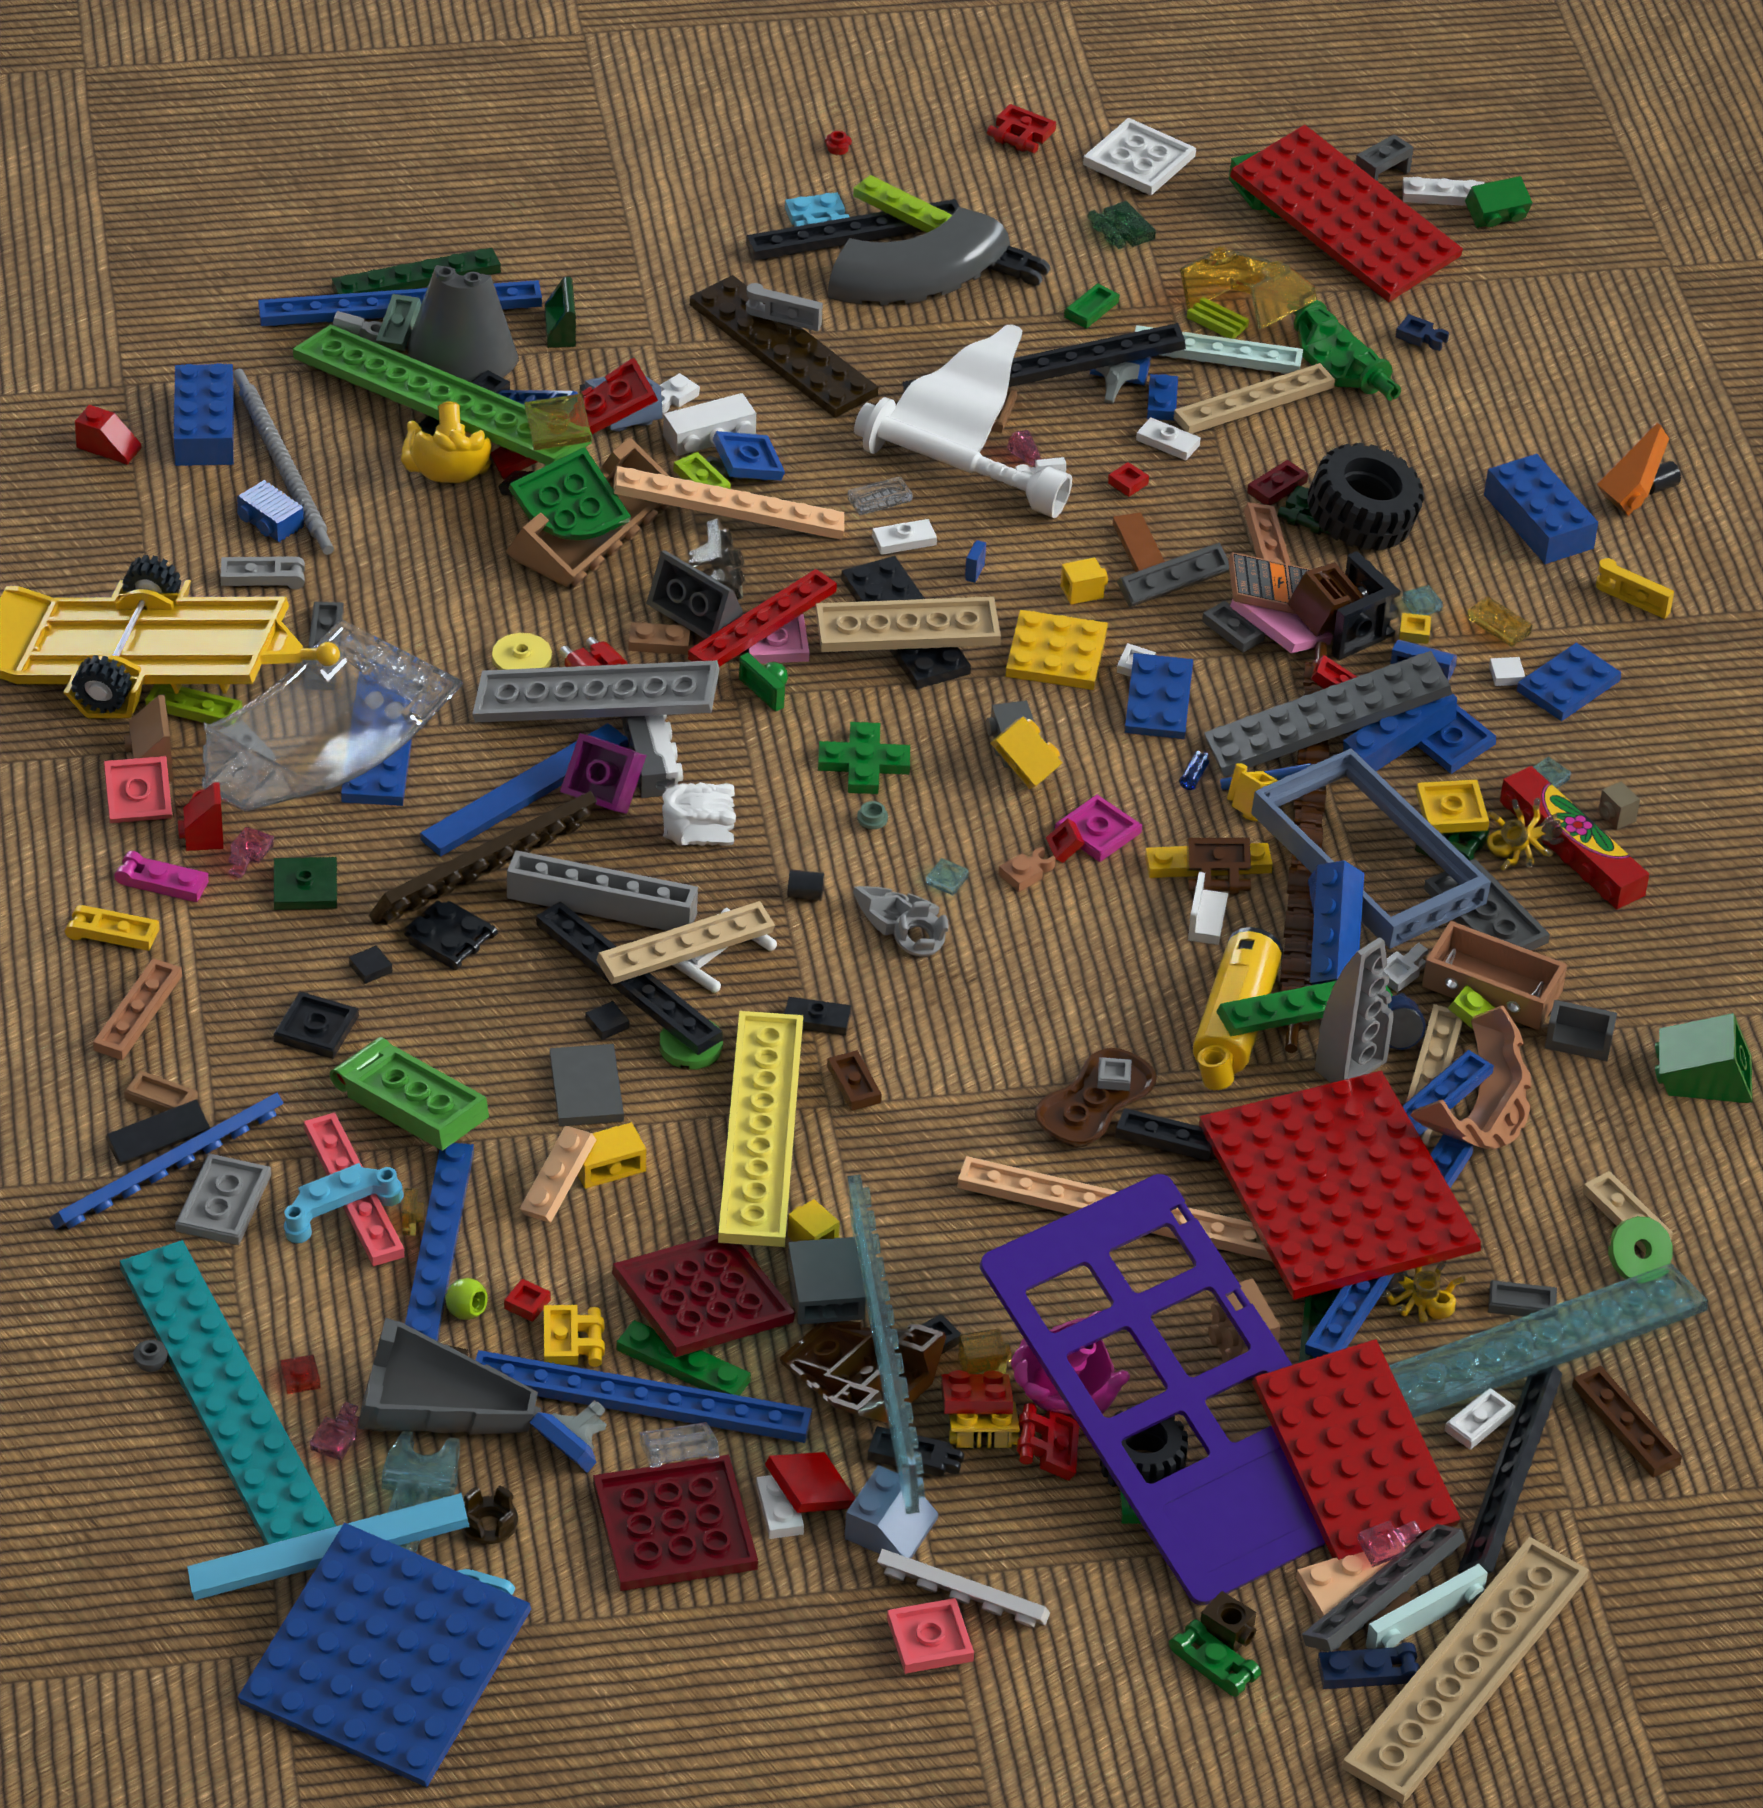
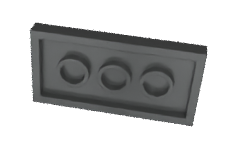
(1499, 917)

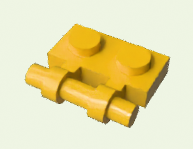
(562, 1339)

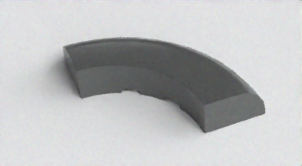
(920, 264)

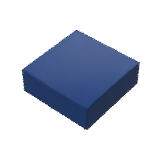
(975, 561)

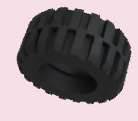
(1365, 496)

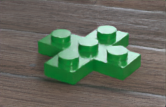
(864, 758)

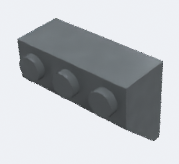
(692, 597)

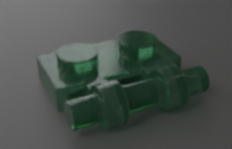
(1122, 224)

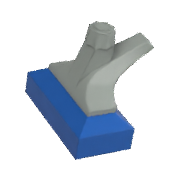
(1116, 375)
(573, 1433)

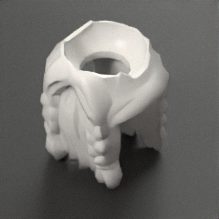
(699, 814)

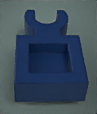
(1419, 331)

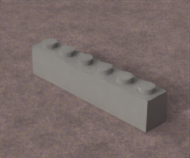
(601, 891)

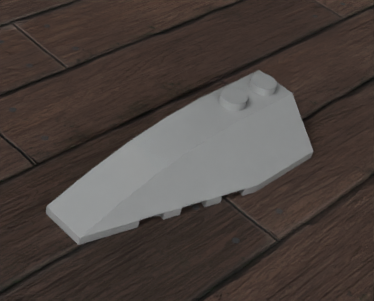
(1356, 1018)

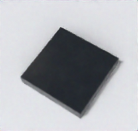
(316, 1025)

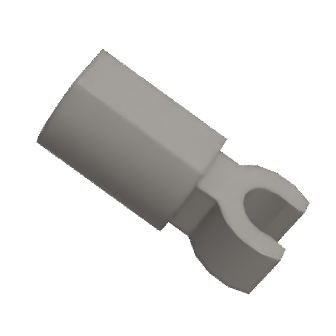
(357, 325)

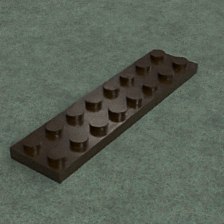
(785, 349)
(486, 856)

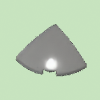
(884, 906)

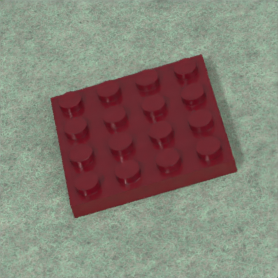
(702, 1294)
(675, 1522)

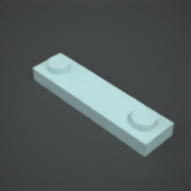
(1427, 1608)

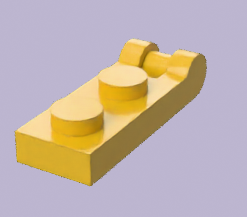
(1634, 588)
(112, 927)

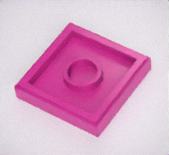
(1102, 827)

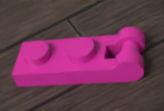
(161, 877)

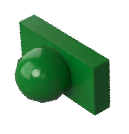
(765, 681)

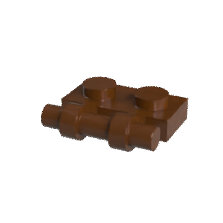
(1219, 855)

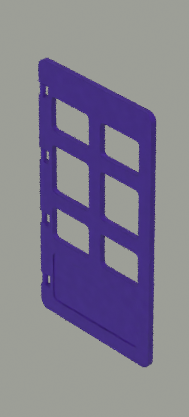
(1241, 1504)

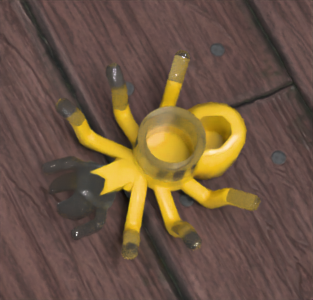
(1516, 838)
(1425, 1293)

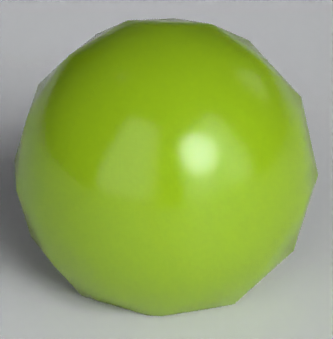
(466, 1298)

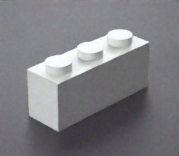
(696, 425)

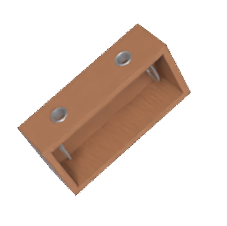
(1497, 971)

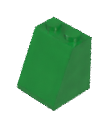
(1705, 1060)

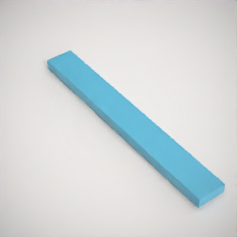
(308, 1550)

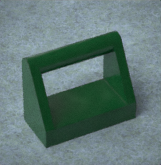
(561, 316)

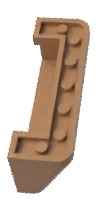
(568, 560)

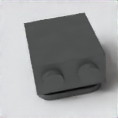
(826, 1280)

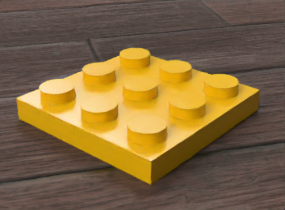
(1056, 649)

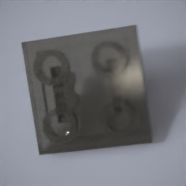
(723, 557)

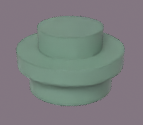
(872, 815)

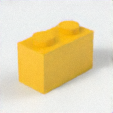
(1027, 752)
(613, 1156)

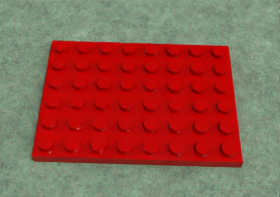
(1339, 1184)

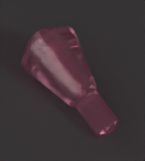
(1024, 447)

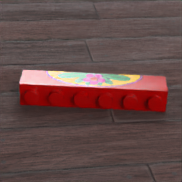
(1585, 845)

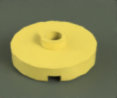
(521, 652)

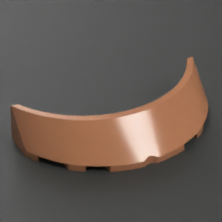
(1501, 1098)

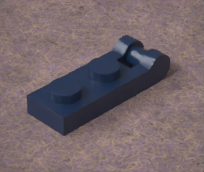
(1368, 1667)

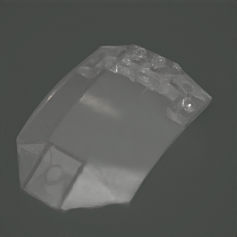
(324, 722)

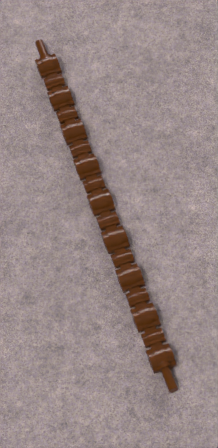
(1299, 913)

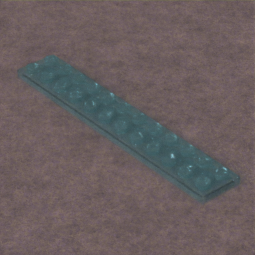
(1546, 1338)
(885, 1342)

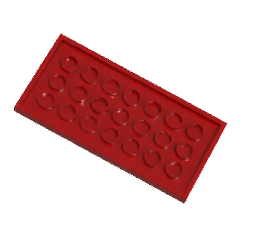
(1346, 213)

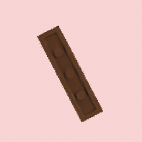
(1626, 1421)

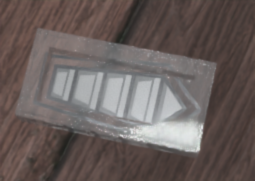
(880, 495)

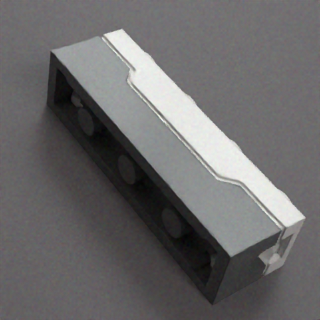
(652, 737)

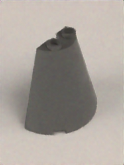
(462, 327)

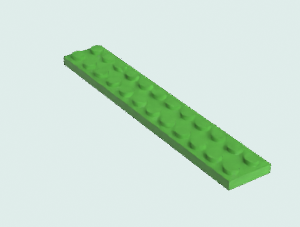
(424, 389)

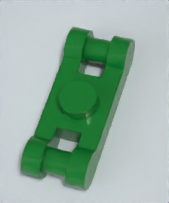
(1214, 1659)

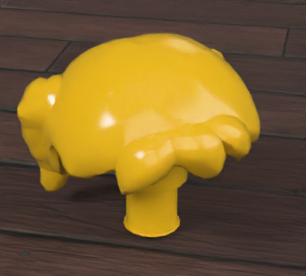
(450, 453)

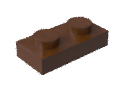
(854, 1080)

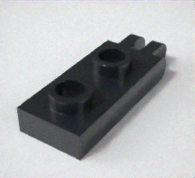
(936, 1455)

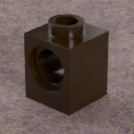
(1229, 1621)

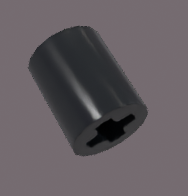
(1666, 477)
(805, 885)

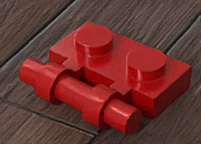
(1024, 123)
(1058, 1442)

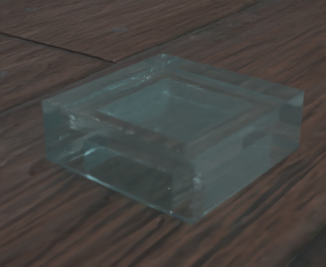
(1422, 600)
(1553, 772)
(947, 876)

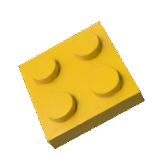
(1453, 805)

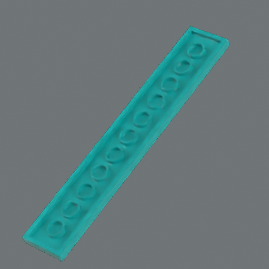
(226, 1394)

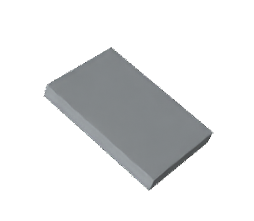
(223, 1199)

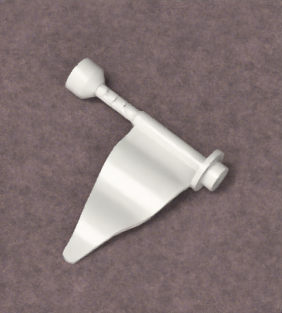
(952, 415)

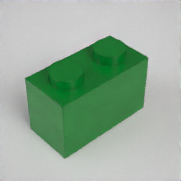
(1498, 202)

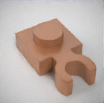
(1026, 871)

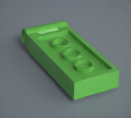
(410, 1093)

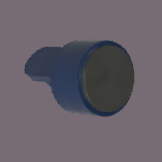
(1407, 1024)

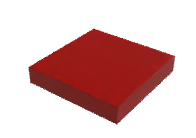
(810, 1482)

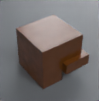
(1320, 595)

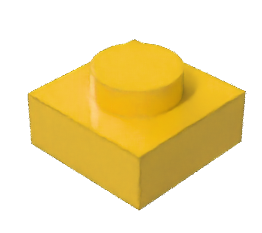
(1415, 628)

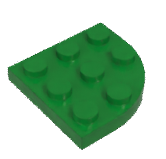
(572, 498)

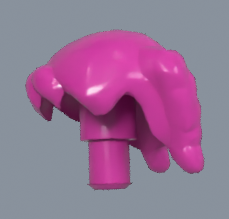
(1090, 1364)

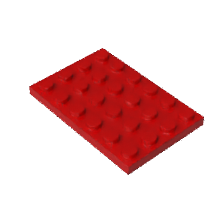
(1354, 1446)

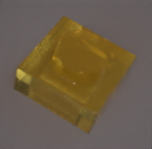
(412, 1211)

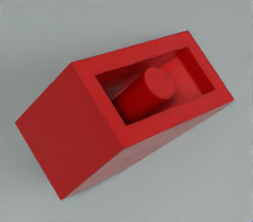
(105, 435)
(203, 821)

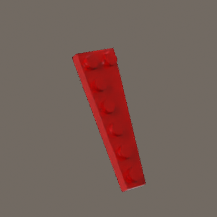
(611, 401)

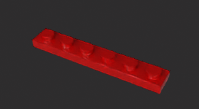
(764, 619)

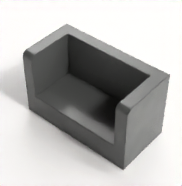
(1384, 155)
(1580, 1030)

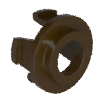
(496, 1506)

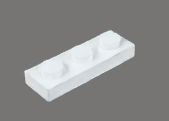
(1436, 190)

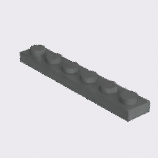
(1383, 1588)

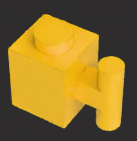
(1244, 786)

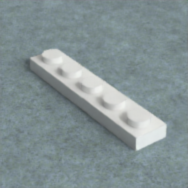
(963, 1589)

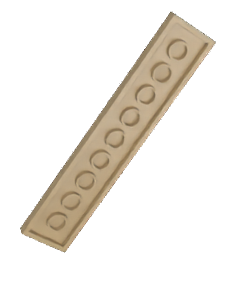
(1465, 1670)

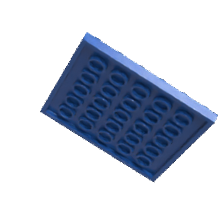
(385, 1654)

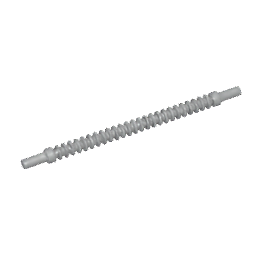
(283, 461)

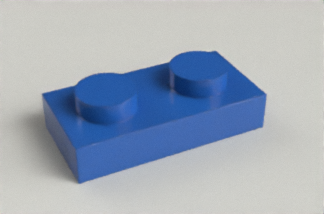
(1162, 397)

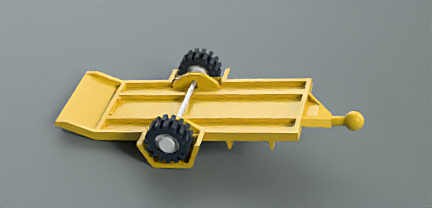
(143, 637)

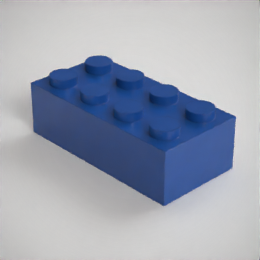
(204, 414)
(1541, 508)

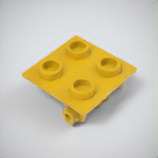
(1003, 1425)

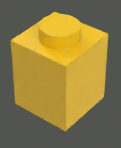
(1083, 580)
(812, 1223)

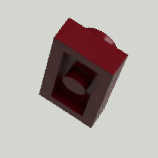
(1277, 483)

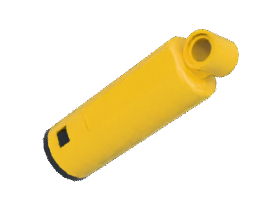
(1244, 972)

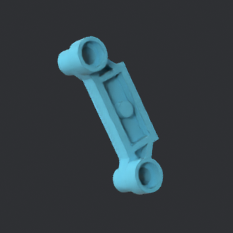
(336, 1191)

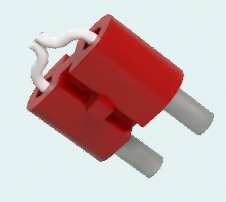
(600, 654)

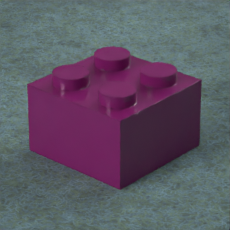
(605, 770)

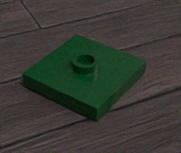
(305, 883)

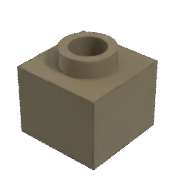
(1619, 805)

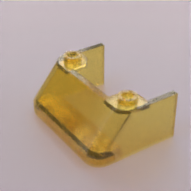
(1273, 285)

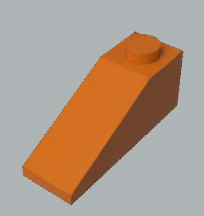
(1634, 474)

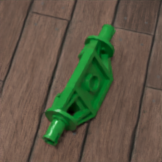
(1341, 352)

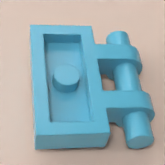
(815, 209)

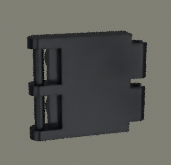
(447, 931)

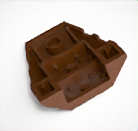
(843, 1367)

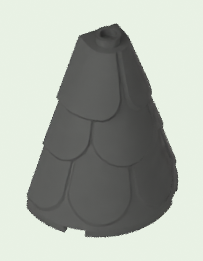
(439, 1389)

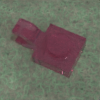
(247, 847)
(336, 1435)
(1386, 1543)

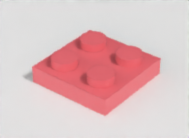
(138, 789)
(930, 1635)

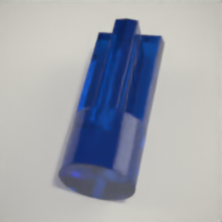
(1194, 770)

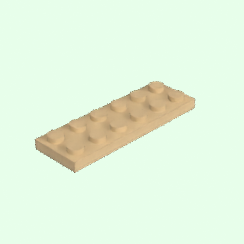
(908, 624)

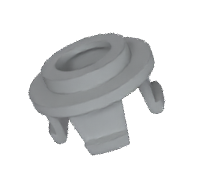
(921, 917)

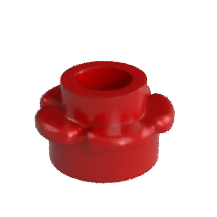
(838, 142)

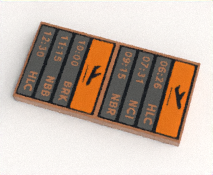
(1263, 581)

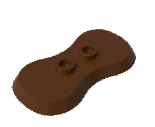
(1083, 1111)

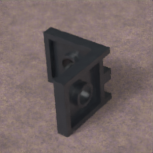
(1368, 618)

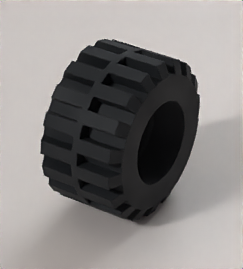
(1169, 1449)

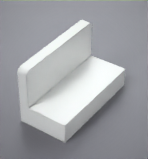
(1207, 914)

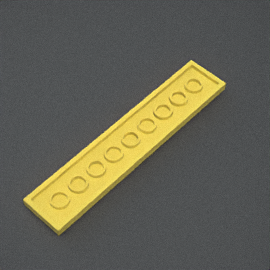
(761, 1129)

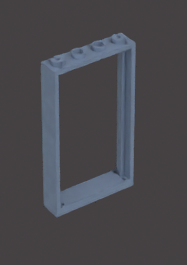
(1394, 930)

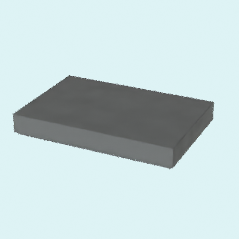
(586, 1085)

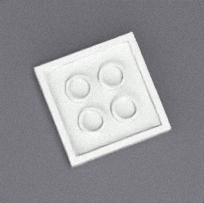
(1139, 156)

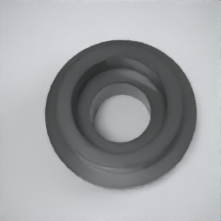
(150, 1355)

